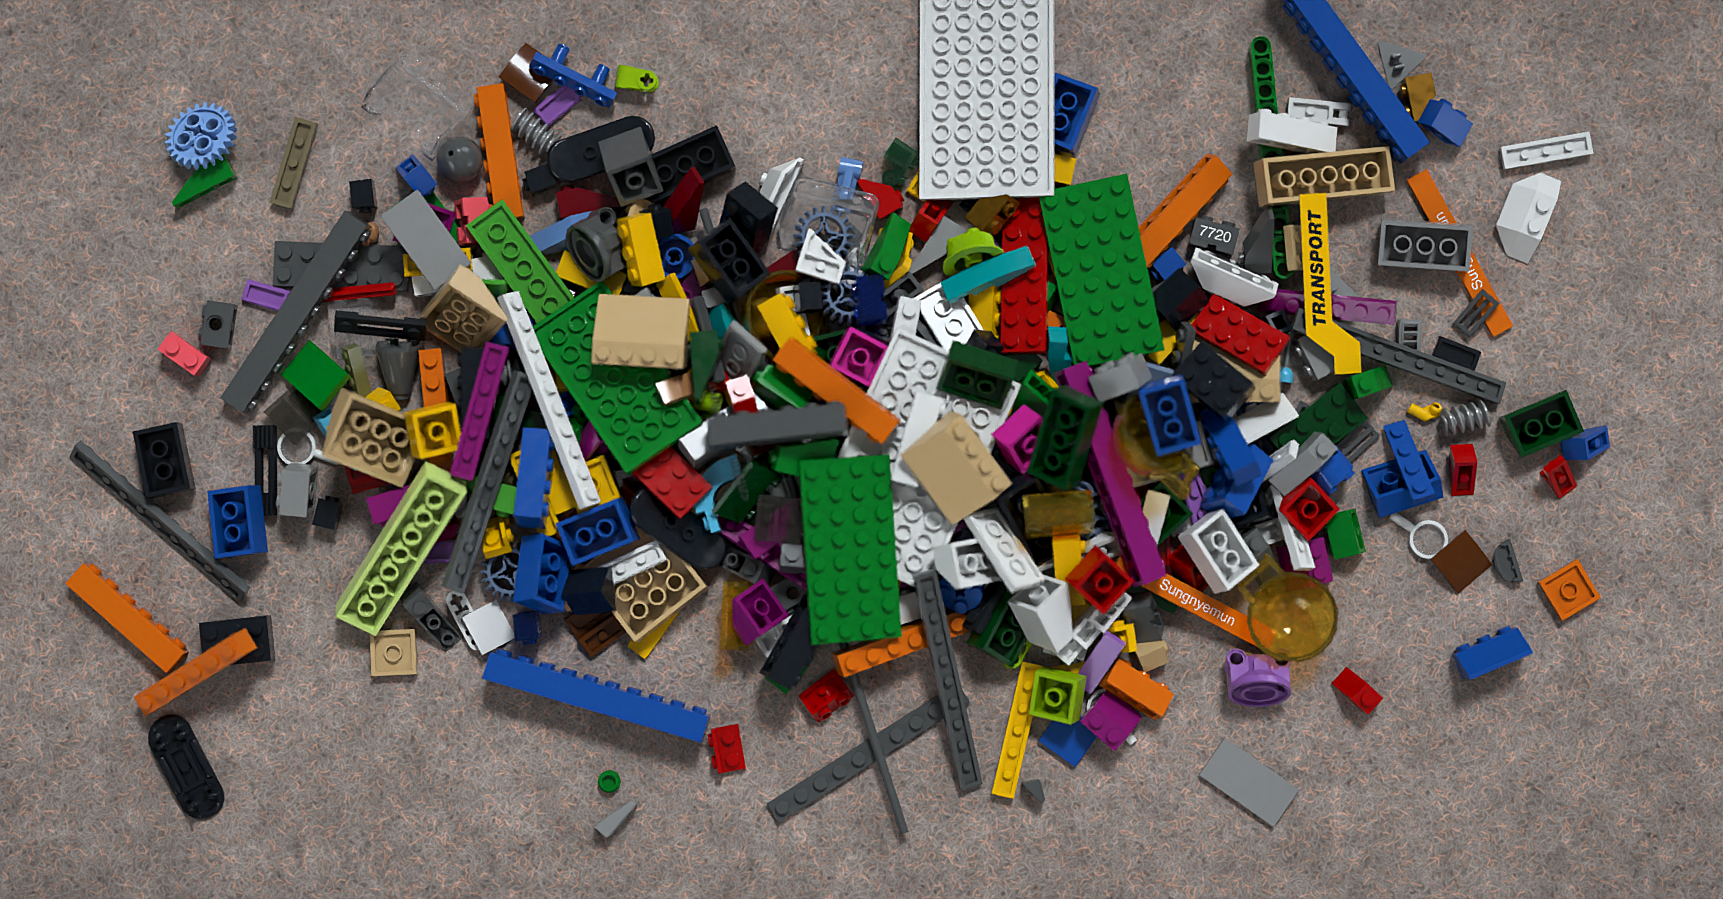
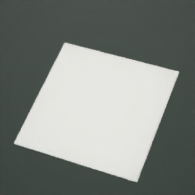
(488, 627)

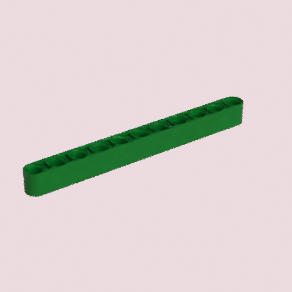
(1268, 103)

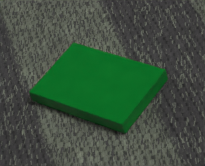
(316, 375)

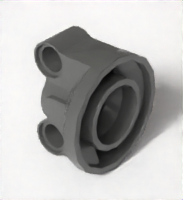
(596, 245)

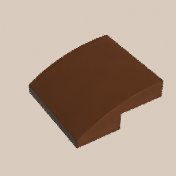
(523, 78)
(1461, 561)
(595, 630)

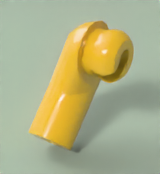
(1426, 413)

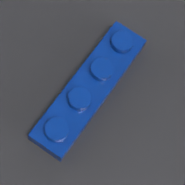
(1409, 462)

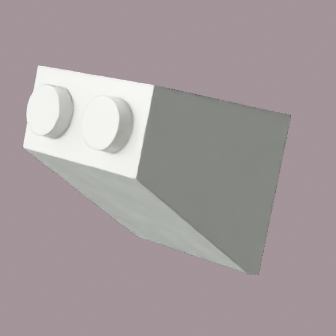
(1045, 613)

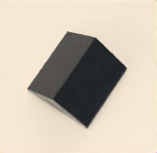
(1178, 299)
(1257, 512)
(590, 590)

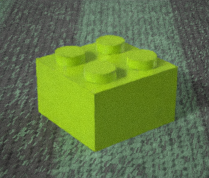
(1057, 695)

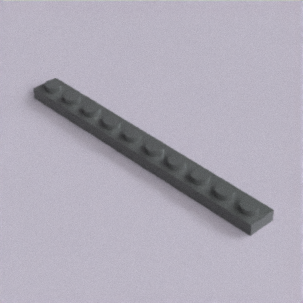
(1417, 362)
(488, 483)
(159, 521)
(947, 679)
(856, 759)

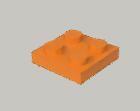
(1569, 589)

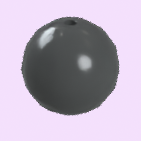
(459, 159)

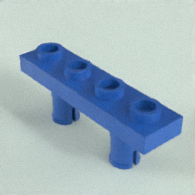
(580, 84)

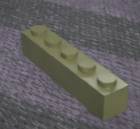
(356, 368)

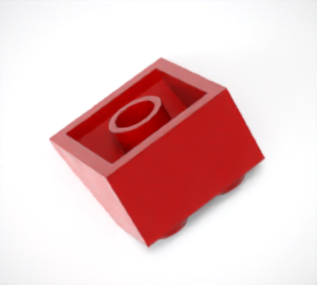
(1308, 508)

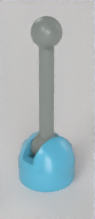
(1286, 372)

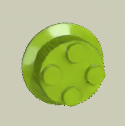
(969, 250)

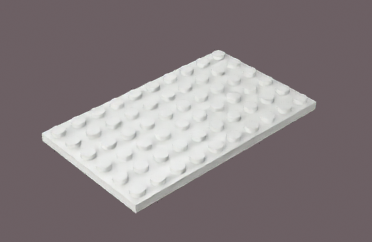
(987, 99)
(909, 367)

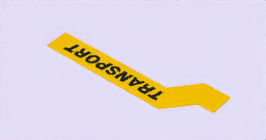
(1318, 287)

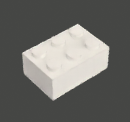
(1218, 551)

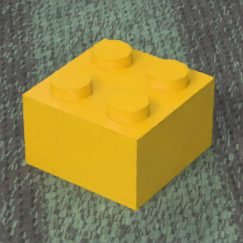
(433, 430)

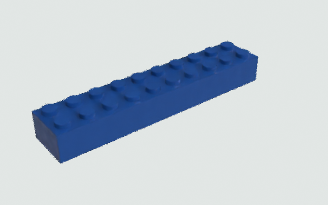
(1358, 76)
(596, 696)

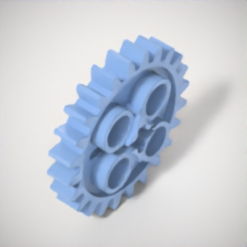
(201, 136)

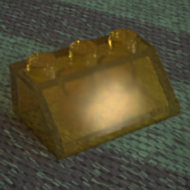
(1058, 514)
(729, 637)

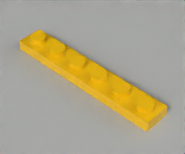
(1015, 734)

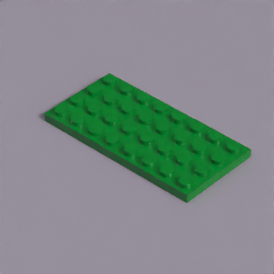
(1101, 271)
(615, 398)
(849, 549)

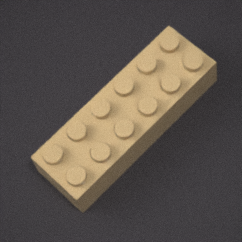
(1335, 173)

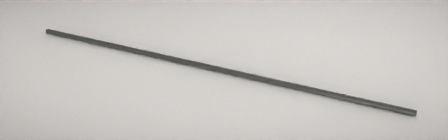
(856, 684)

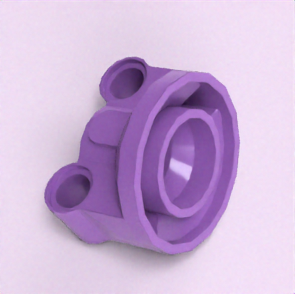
(1257, 679)

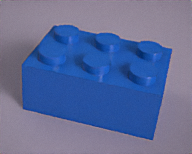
(1073, 111)
(1169, 415)
(1232, 498)
(237, 521)
(597, 531)
(541, 574)

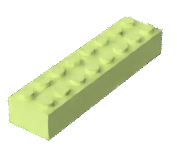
(400, 548)

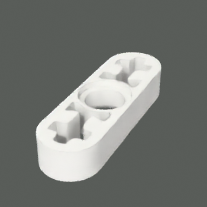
(453, 608)

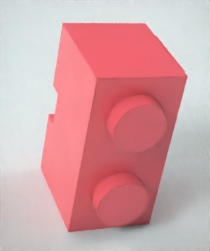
(467, 210)
(184, 354)

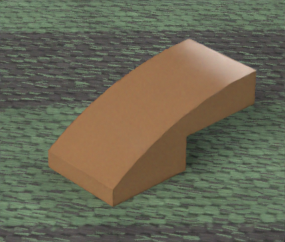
(676, 388)

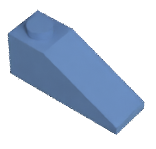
(554, 237)

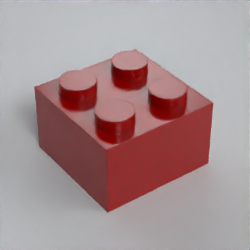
(1099, 579)

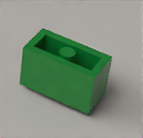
(1344, 534)

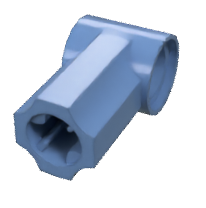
(849, 172)

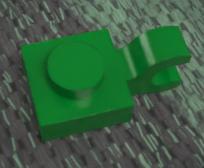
(577, 421)

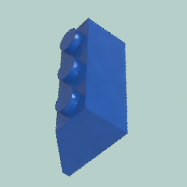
(1389, 490)
(1491, 652)

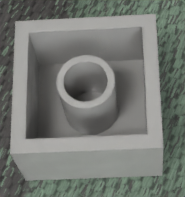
(1120, 376)
(297, 489)

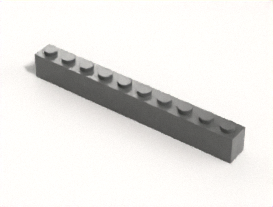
(296, 312)

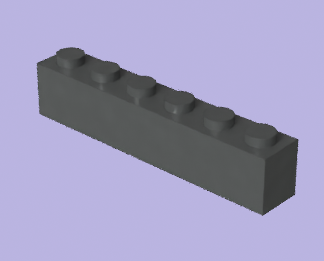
(777, 426)

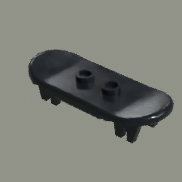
(580, 154)
(683, 537)
(186, 767)

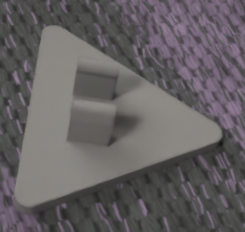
(1398, 62)

